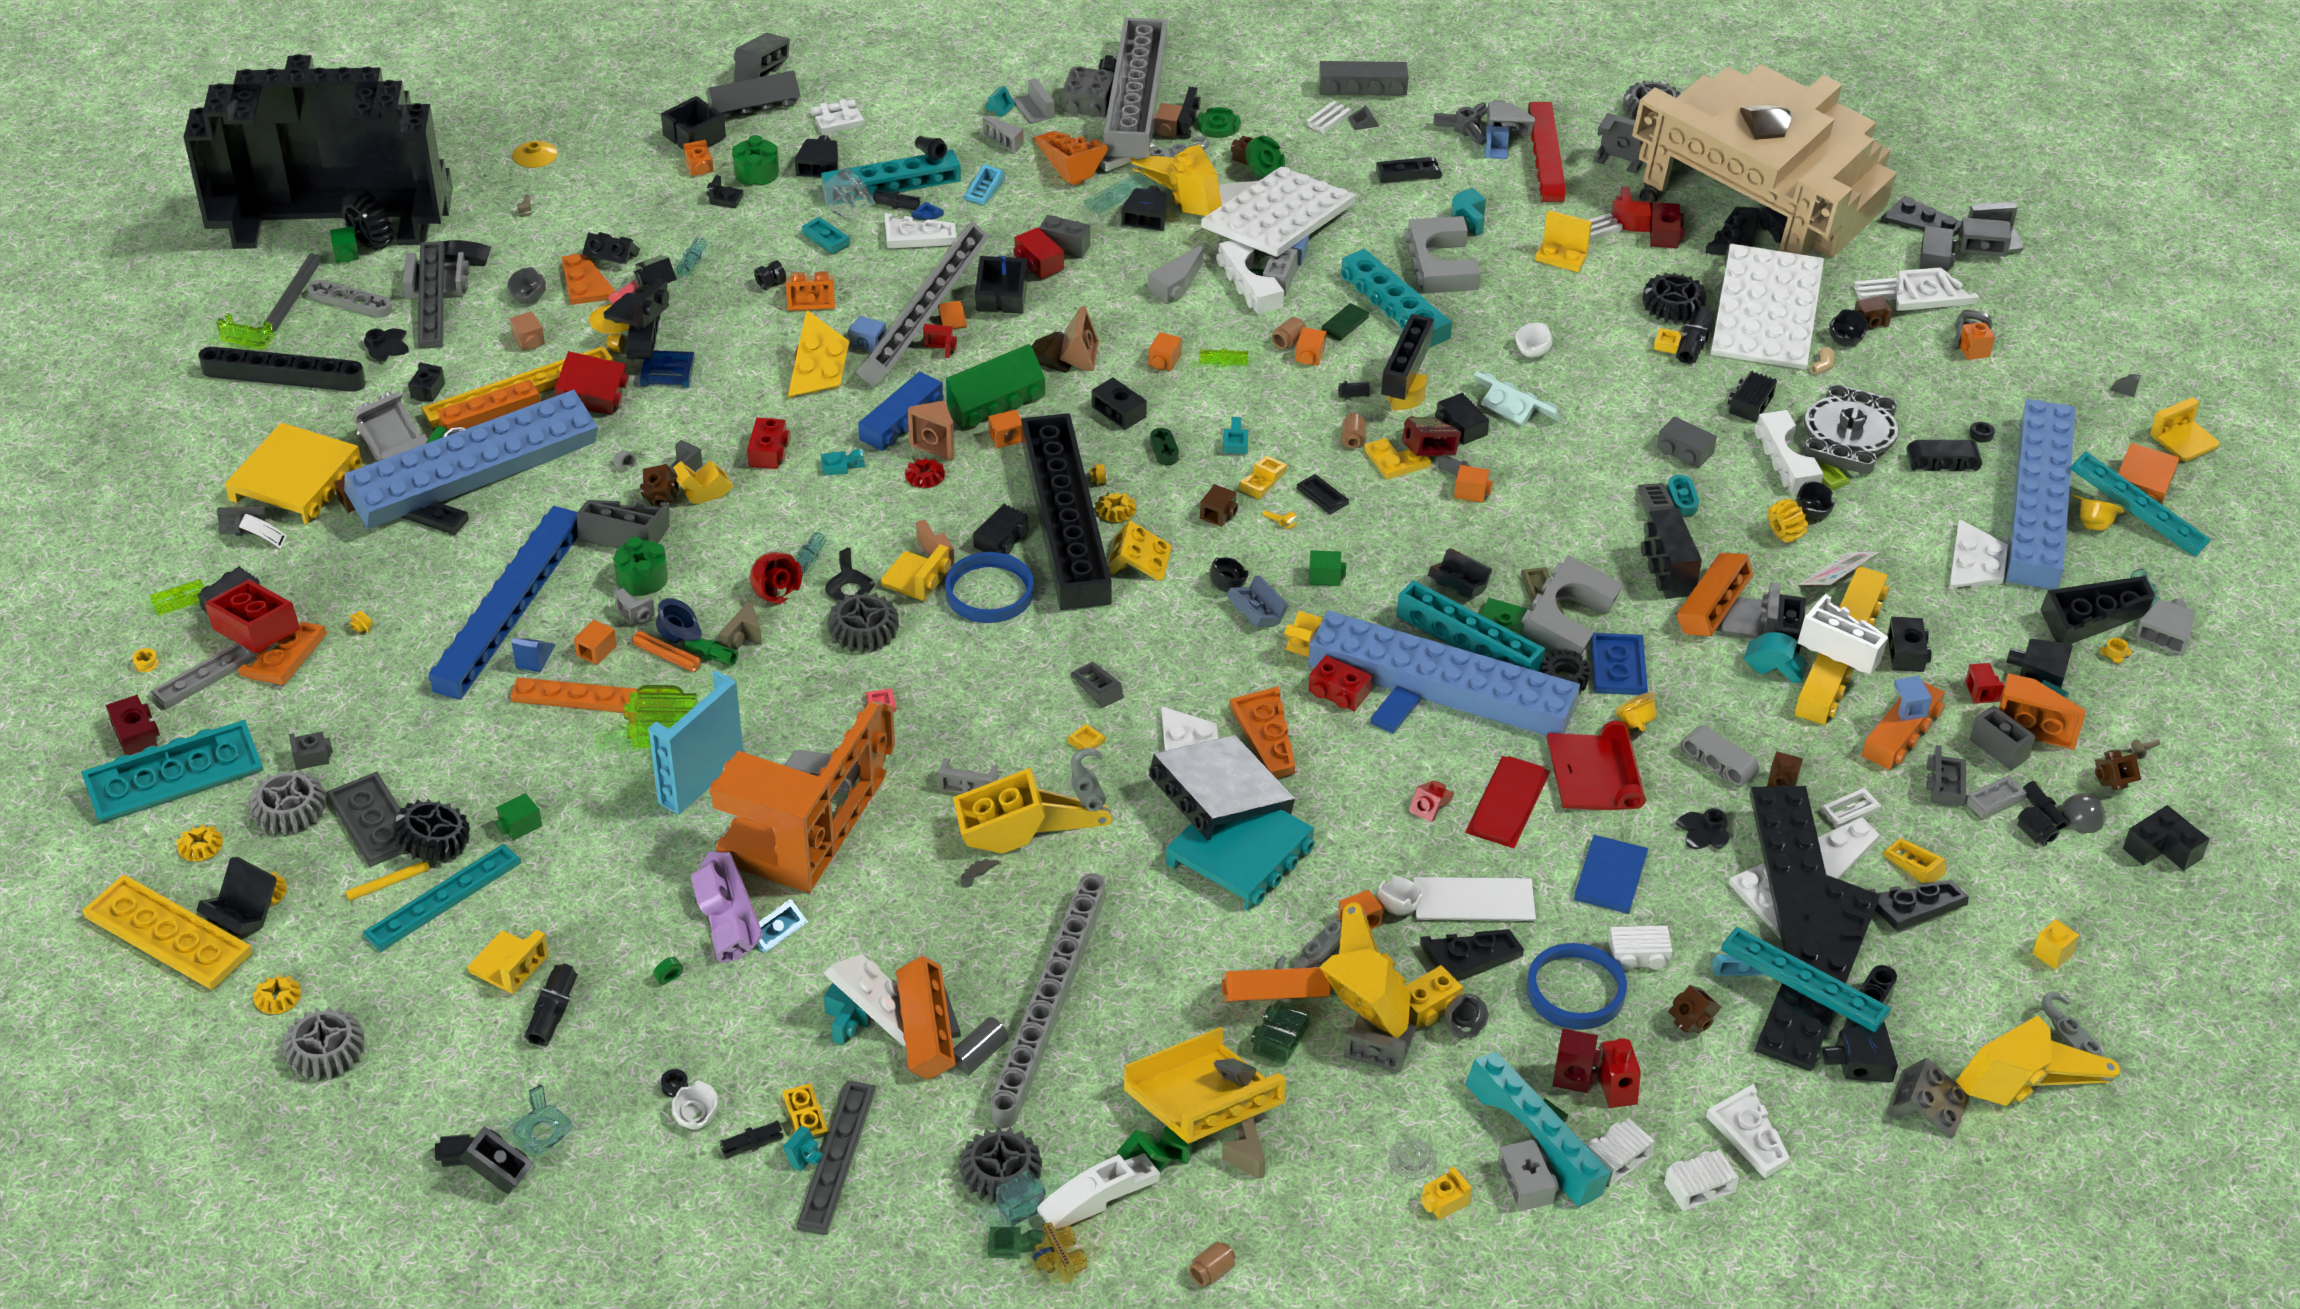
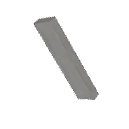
(202, 675)

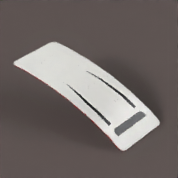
(263, 530)

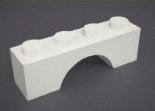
(1260, 292)
(1777, 432)

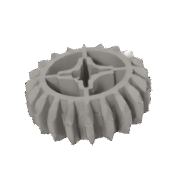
(289, 805)
(342, 1043)

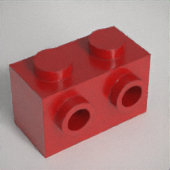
(1042, 253)
(768, 443)
(1339, 683)

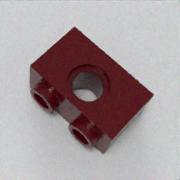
(1666, 225)
(132, 724)
(1575, 1061)

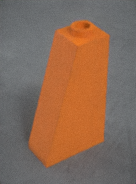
(1274, 984)

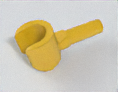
(1283, 520)

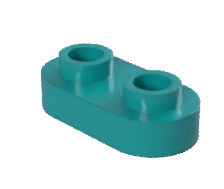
(1684, 498)

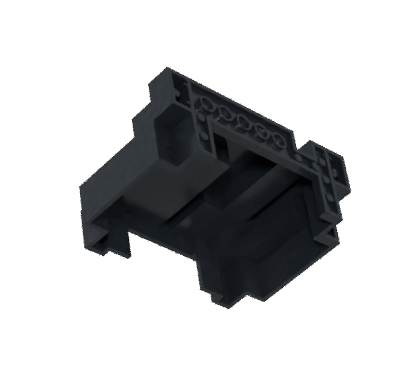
(306, 139)

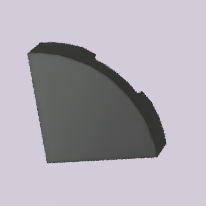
(2126, 385)

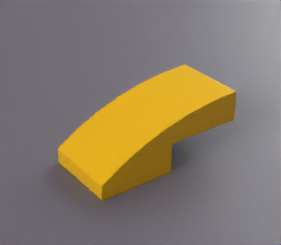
(1264, 476)

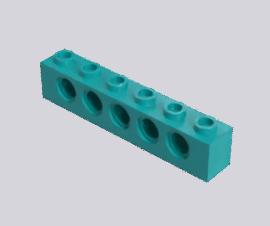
(906, 173)
(1392, 293)
(1465, 628)

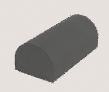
(979, 1045)

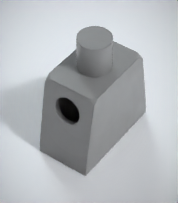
(2167, 625)

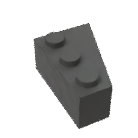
(760, 56)
(615, 523)

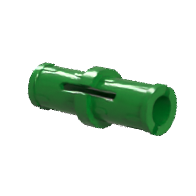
(713, 650)

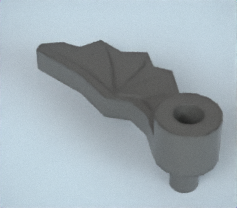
(976, 869)

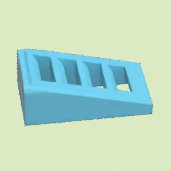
(986, 172)

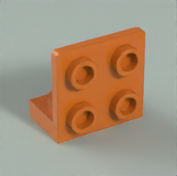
(810, 291)

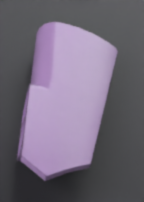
(728, 906)

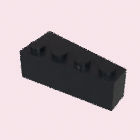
(2095, 607)

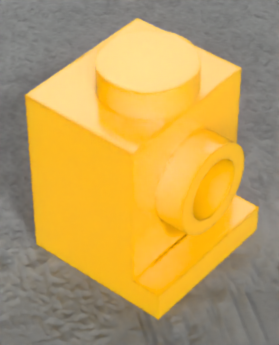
(1446, 1194)

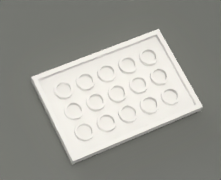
(1278, 211)
(1767, 306)

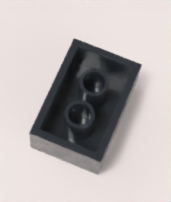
(1671, 553)

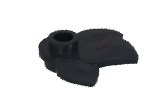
(385, 343)
(1703, 830)

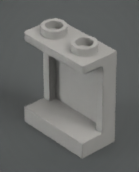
(454, 280)
(387, 426)

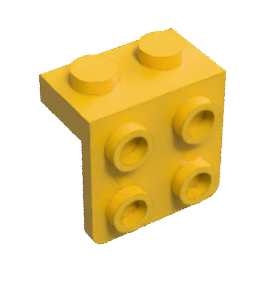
(2180, 433)
(916, 574)

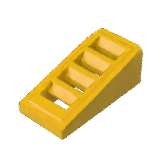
(1932, 869)

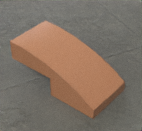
(930, 541)

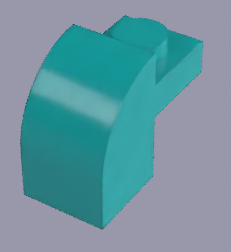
(1471, 206)
(1776, 651)
(847, 1014)

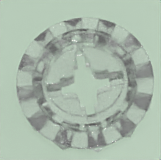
(1405, 1166)

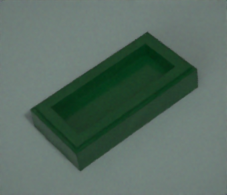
(1345, 321)

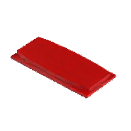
(1508, 801)

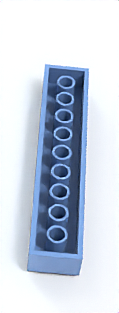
(470, 459)
(2041, 494)
(1448, 674)

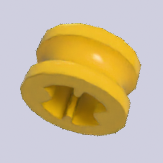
(148, 654)

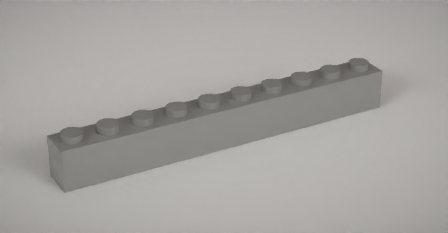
(922, 304)

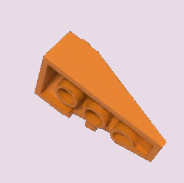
(1070, 156)

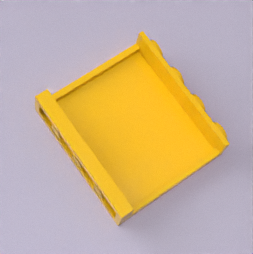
(294, 470)
(1189, 1092)

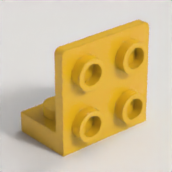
(1564, 241)
(1141, 550)
(510, 960)

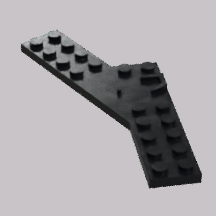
(1815, 915)

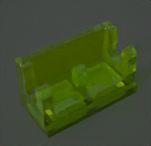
(244, 334)

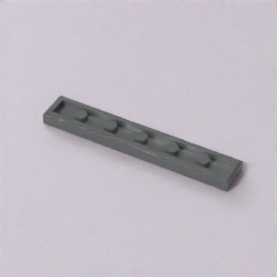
(431, 295)
(837, 1158)

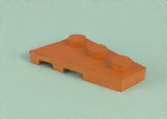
(584, 280)
(285, 658)

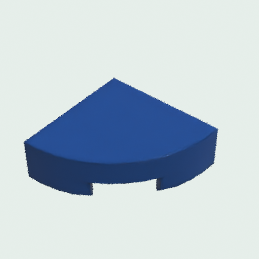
(927, 211)

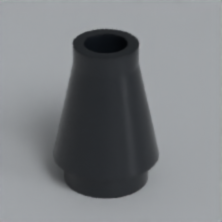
(933, 147)

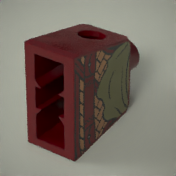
(1421, 436)

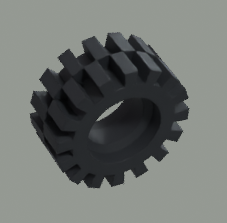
(1567, 663)

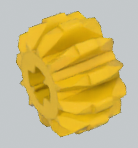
(1787, 520)

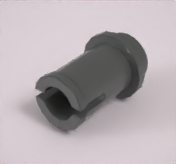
(1450, 464)

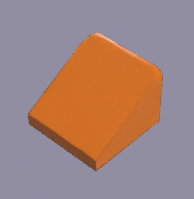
(952, 314)

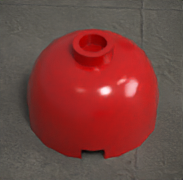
(775, 572)

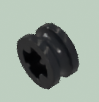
(673, 1074)

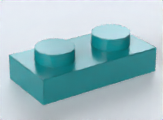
(825, 235)

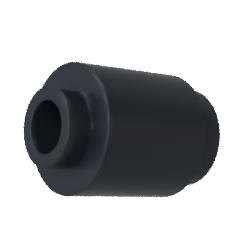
(2037, 825)
(451, 1148)

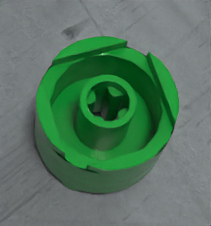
(755, 161)
(640, 566)

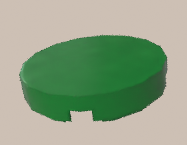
(1218, 122)
(1264, 156)

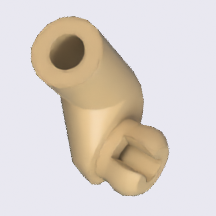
(1826, 361)

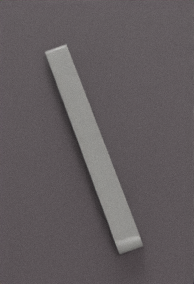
(1047, 1001)

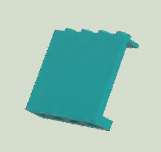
(1245, 853)

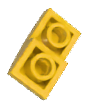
(804, 1109)

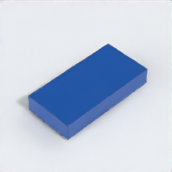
(1395, 709)

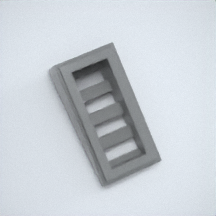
(1008, 135)

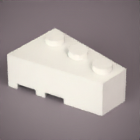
(1842, 637)

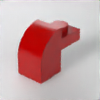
(1631, 214)

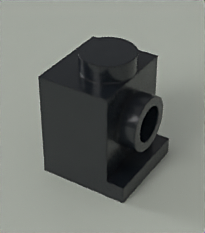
(426, 382)

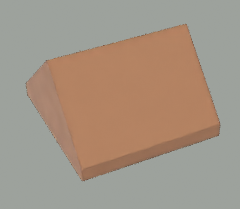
(1080, 342)
(932, 429)

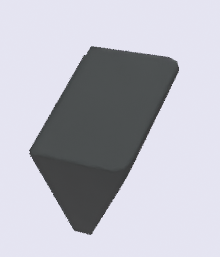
(1363, 119)
(1235, 1071)

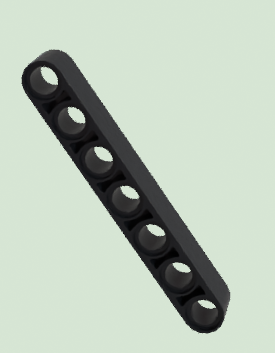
(282, 369)

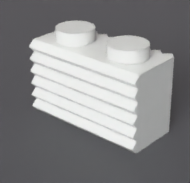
(1640, 946)
(1622, 1149)
(1701, 1179)

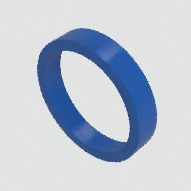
(982, 560)
(1571, 1019)

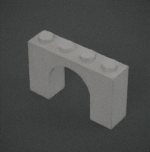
(1434, 273)
(1574, 582)

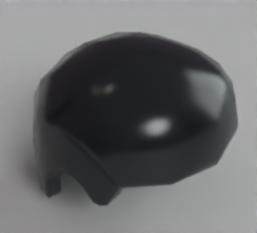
(1848, 323)
(1815, 496)
(1227, 573)

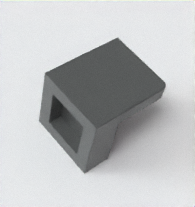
(689, 455)

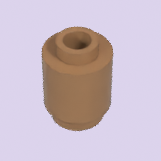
(1288, 333)
(1353, 431)
(1212, 1264)

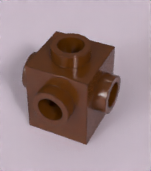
(659, 485)
(2117, 769)
(1694, 1010)

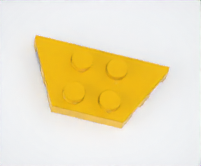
(818, 358)

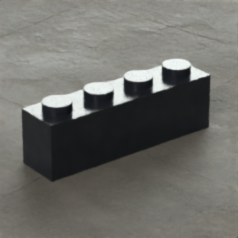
(1407, 356)

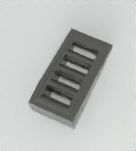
(1654, 497)
(1105, 696)

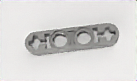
(326, 291)

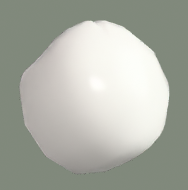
(1534, 340)
(1399, 895)
(691, 1101)

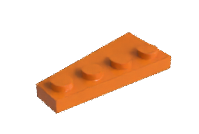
(1265, 728)

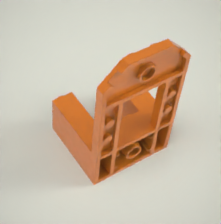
(787, 814)

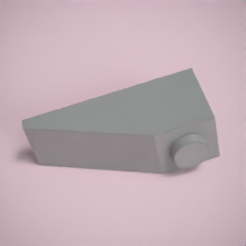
(1175, 277)

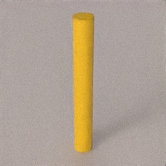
(387, 880)

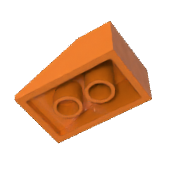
(2042, 711)

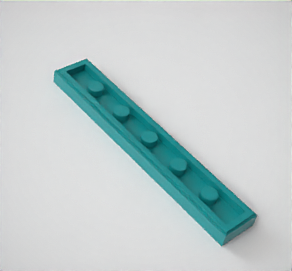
(2140, 504)
(441, 897)
(1806, 979)

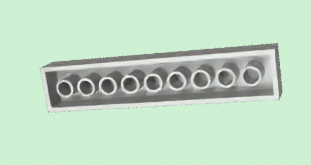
(1136, 88)

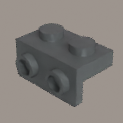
(1946, 778)

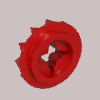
(927, 479)

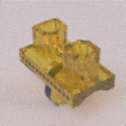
(1055, 1253)

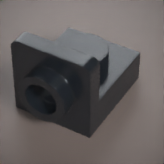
(723, 195)

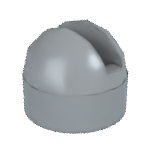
(624, 456)

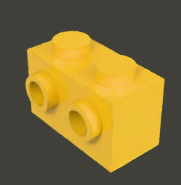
(1431, 995)

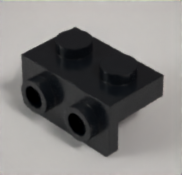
(608, 248)
(1461, 573)

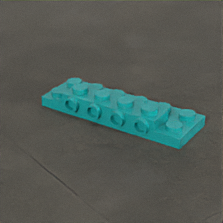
(171, 770)

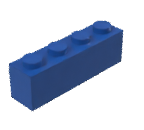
(890, 418)

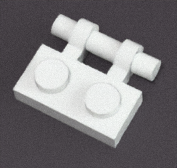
(837, 121)

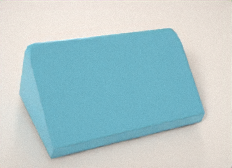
(780, 925)
(1729, 966)

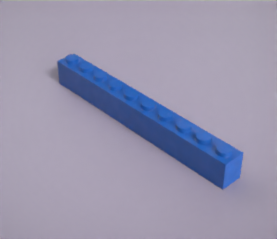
(504, 604)

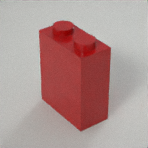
(594, 380)

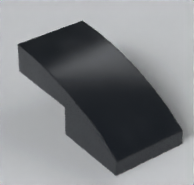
(473, 252)

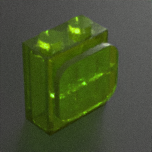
(655, 704)

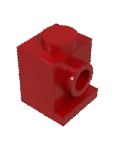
(1983, 683)

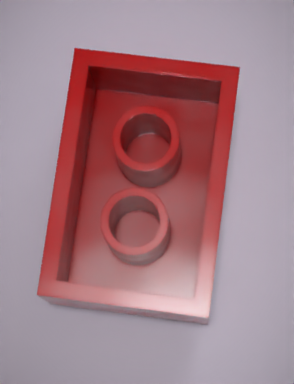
(252, 616)

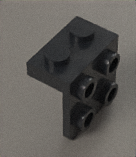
(642, 308)
(242, 898)

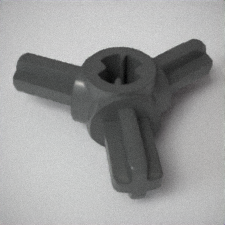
(1465, 121)

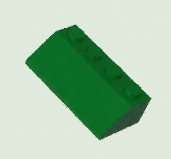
(994, 387)

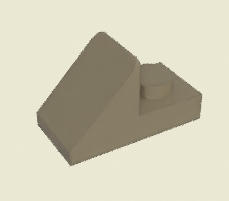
(741, 626)
(1246, 1150)

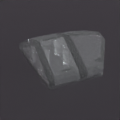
(847, 195)

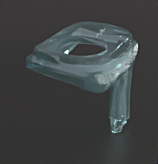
(541, 1113)

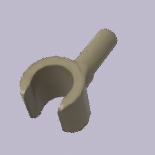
(525, 206)
(2140, 748)

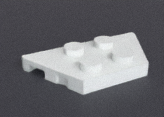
(1930, 290)
(1976, 558)
(1185, 730)
(870, 991)

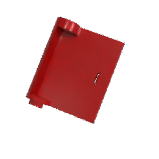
(1600, 767)

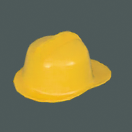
(2097, 514)
(1638, 711)

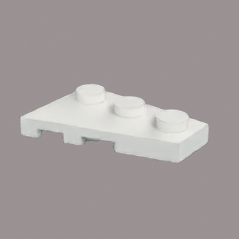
(910, 233)
(1749, 1131)

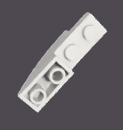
(1093, 1188)

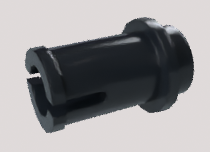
(1353, 389)

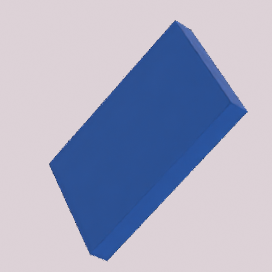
(1618, 664)
(1611, 874)

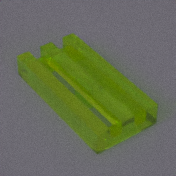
(180, 599)

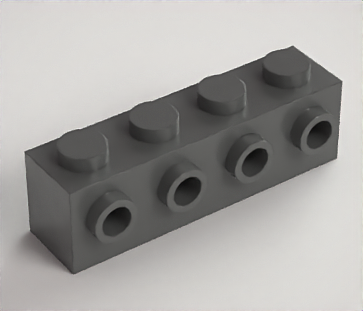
(1363, 78)
(754, 93)

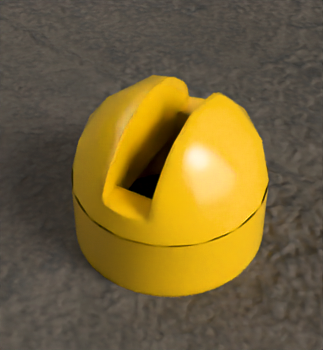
(615, 341)

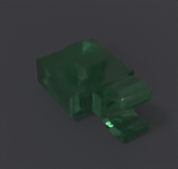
(1008, 1242)

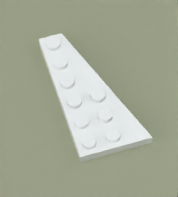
(1839, 852)

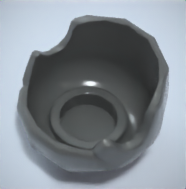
(526, 285)
(2084, 812)
(1466, 1011)

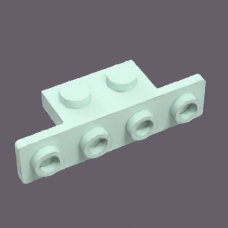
(1510, 403)

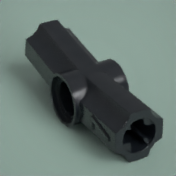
(551, 1005)

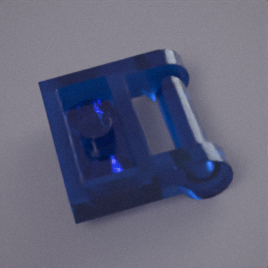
(668, 363)

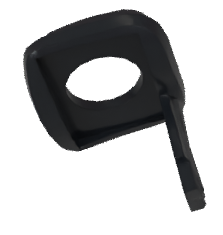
(848, 575)

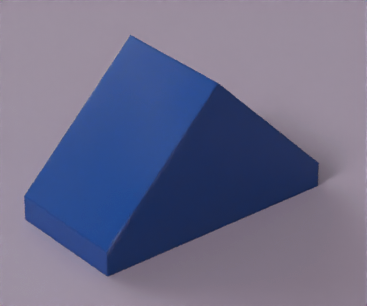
(531, 653)

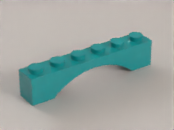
(1575, 1166)

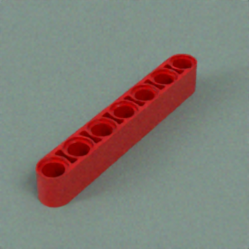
(1547, 152)

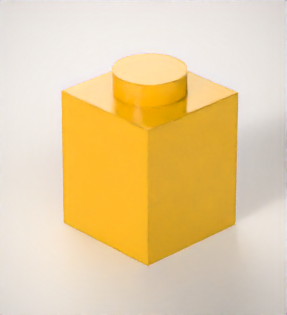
(2055, 944)

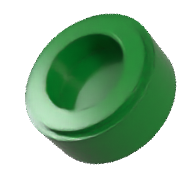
(668, 970)

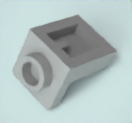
(633, 610)

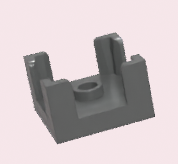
(1618, 141)

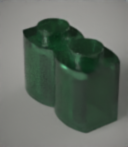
(1280, 1031)

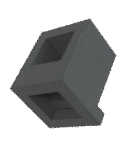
(310, 750)

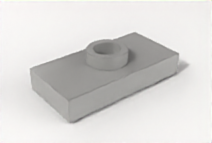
(1995, 797)

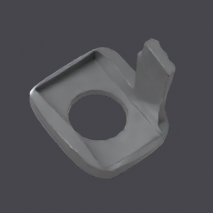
(1962, 319)

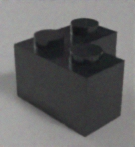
(2169, 835)

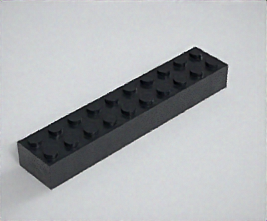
(1066, 512)

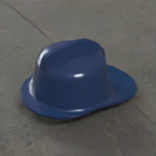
(677, 621)

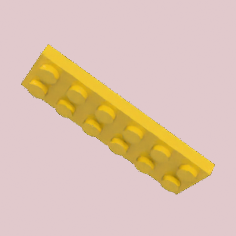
(167, 932)

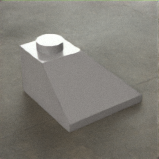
(1508, 115)

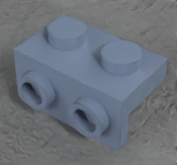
(1259, 603)

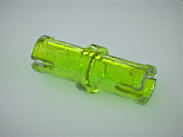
(1223, 357)

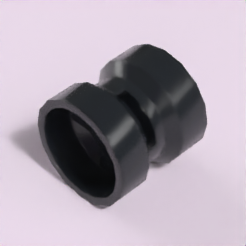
(770, 275)

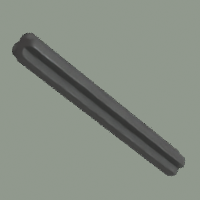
(293, 290)

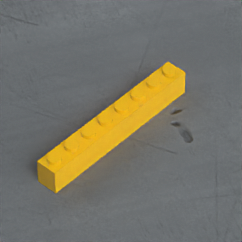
(1827, 676)

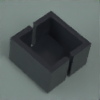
(692, 123)
(998, 290)

